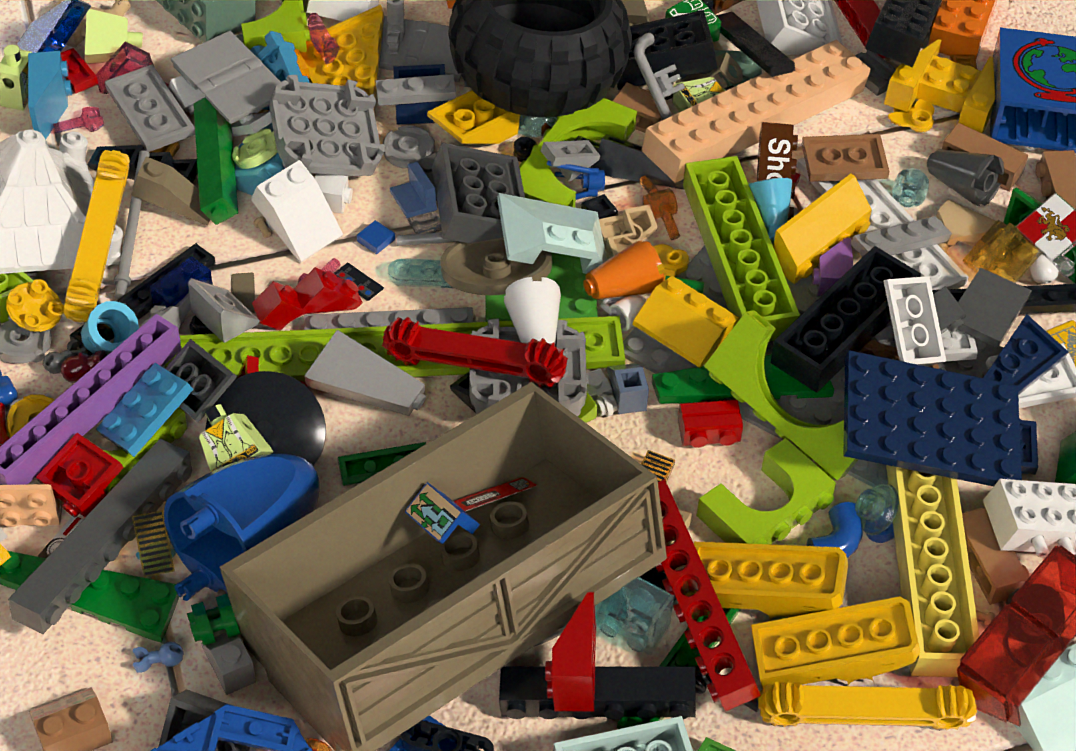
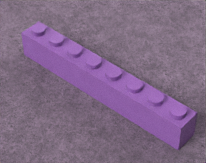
(87, 401)

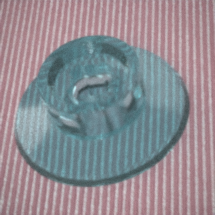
(877, 508)

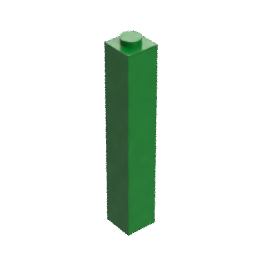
(215, 163)

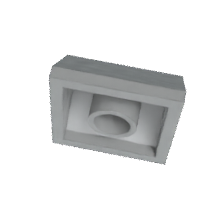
(220, 310)

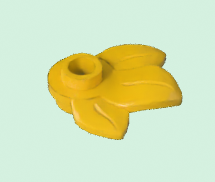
(917, 118)
(673, 261)

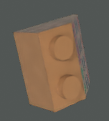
(72, 723)

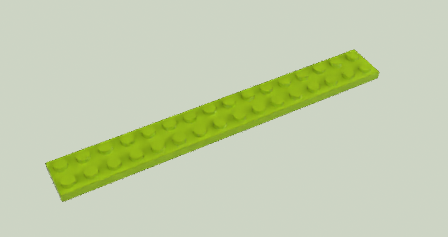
(297, 350)

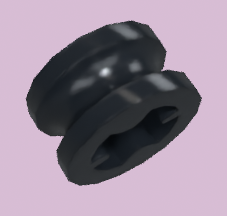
(520, 145)

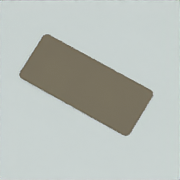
(244, 289)

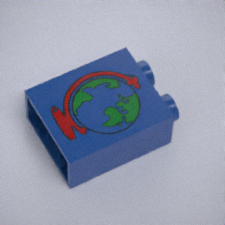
(1034, 90)

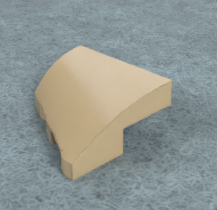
(625, 229)

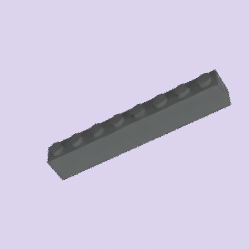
(99, 537)

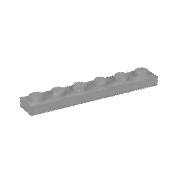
(384, 318)

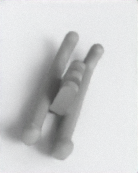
(658, 83)

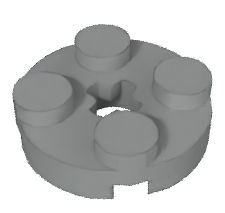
(25, 351)

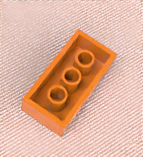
(962, 26)

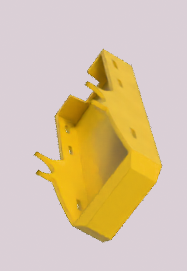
(775, 577)
(837, 643)

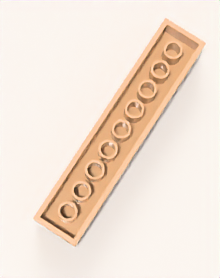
(734, 117)

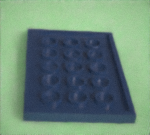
(931, 420)

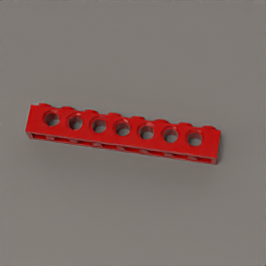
(737, 685)

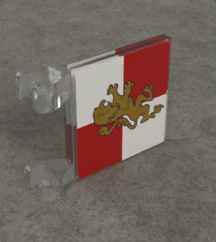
(1052, 231)

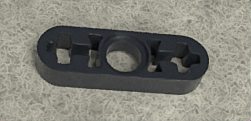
(472, 741)

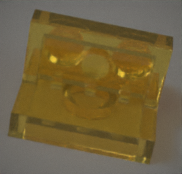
(1002, 252)

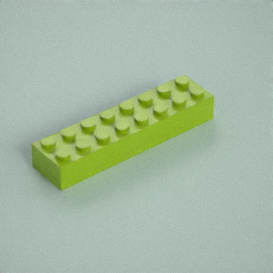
(738, 242)

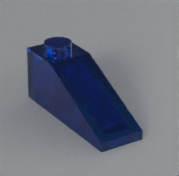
(54, 27)

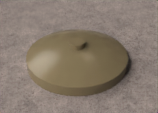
(484, 267)

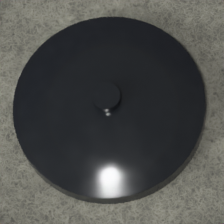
(280, 411)

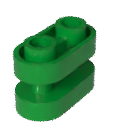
(206, 622)

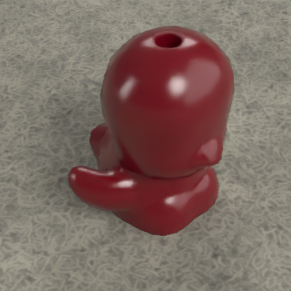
(78, 365)

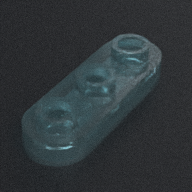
(416, 273)

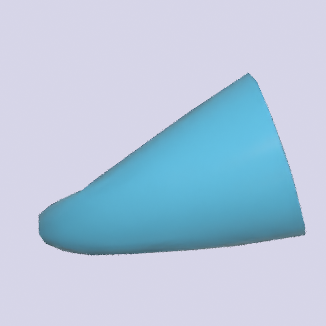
(773, 202)

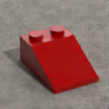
(572, 667)

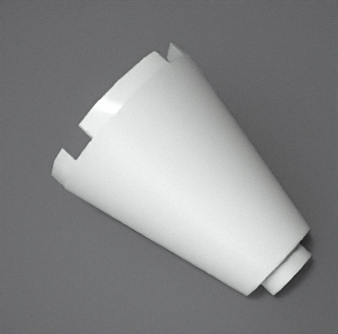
(534, 308)

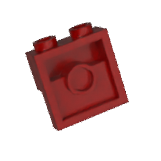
(80, 475)

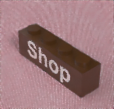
(775, 154)

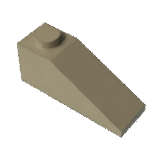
(168, 189)

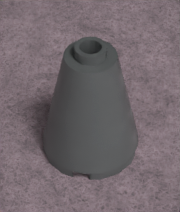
(967, 173)

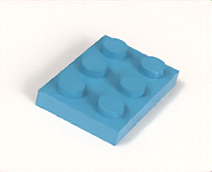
(144, 409)

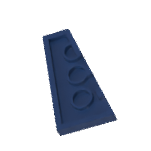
(1026, 356)

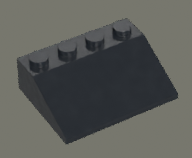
(678, 41)

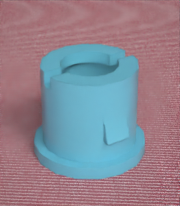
(116, 316)

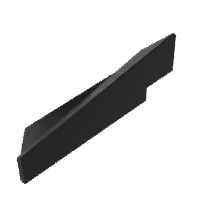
(628, 162)

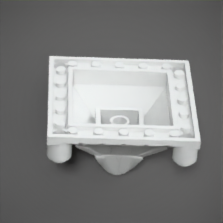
(45, 203)

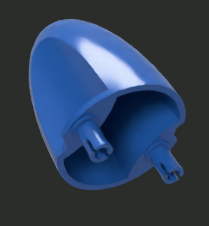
(235, 511)

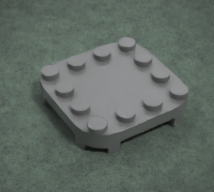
(326, 127)
(571, 391)

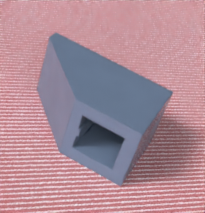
(629, 387)

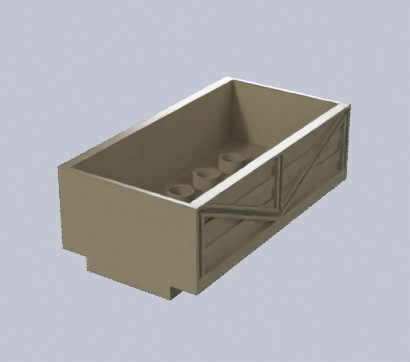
(385, 625)

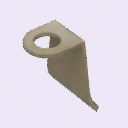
(723, 62)

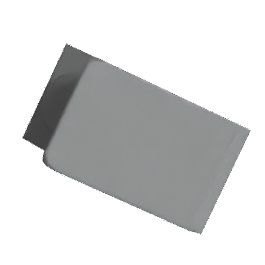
(570, 152)

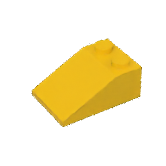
(475, 120)

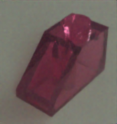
(124, 60)

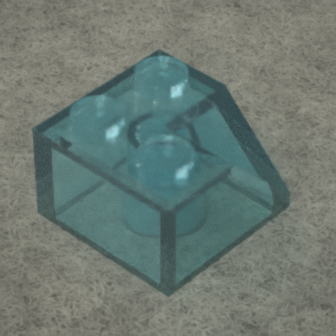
(637, 615)

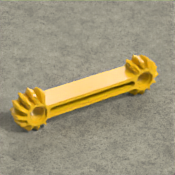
(96, 235)
(936, 707)

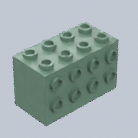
(211, 17)

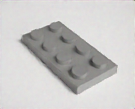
(150, 108)

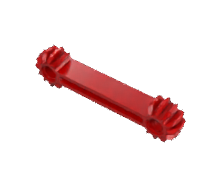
(535, 360)

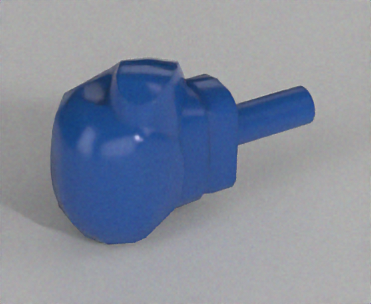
(7, 390)

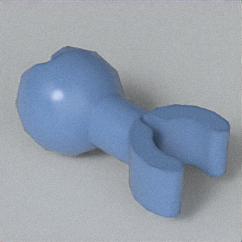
(168, 654)

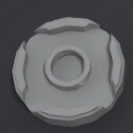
(407, 145)

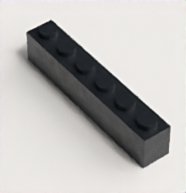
(617, 694)

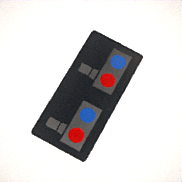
(367, 287)

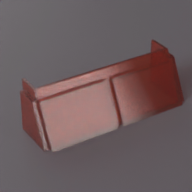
(1023, 639)

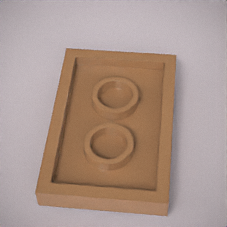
(839, 155)

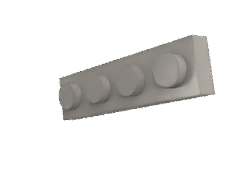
(903, 237)

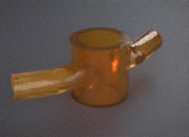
(662, 204)

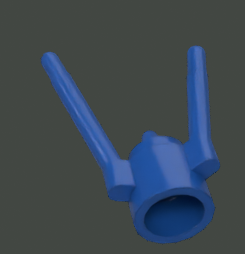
(591, 178)

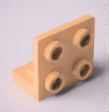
(29, 505)

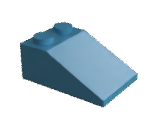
(47, 89)

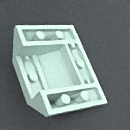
(550, 227)

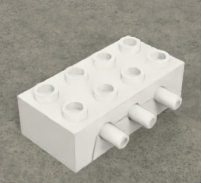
(1033, 515)

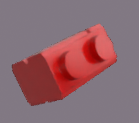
(710, 423)

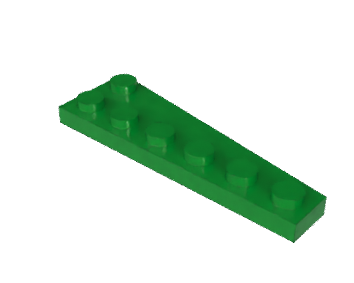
(696, 385)
(127, 600)

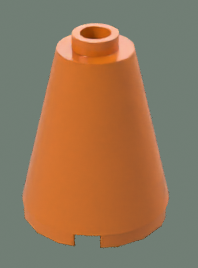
(626, 273)

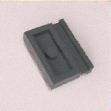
(879, 74)

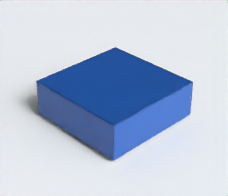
(376, 237)

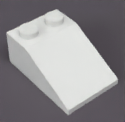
(297, 211)

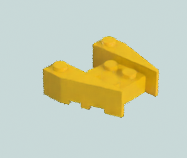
(946, 86)

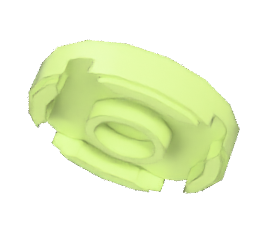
(256, 149)

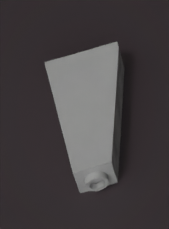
(363, 376)

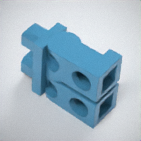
(279, 58)

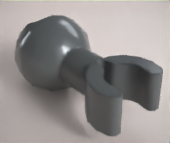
(53, 360)

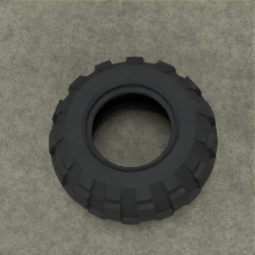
(540, 53)

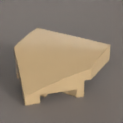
(963, 223)

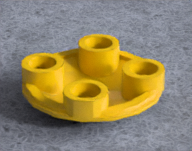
(34, 306)

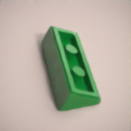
(361, 466)

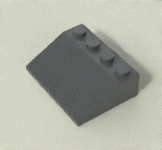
(468, 191)

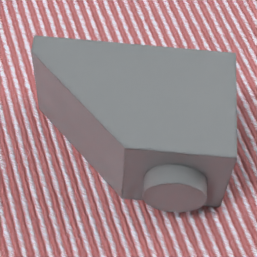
(230, 663)

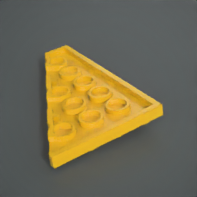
(358, 54)

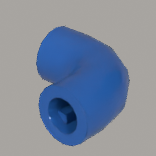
(846, 529)

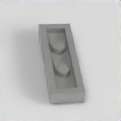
(415, 90)

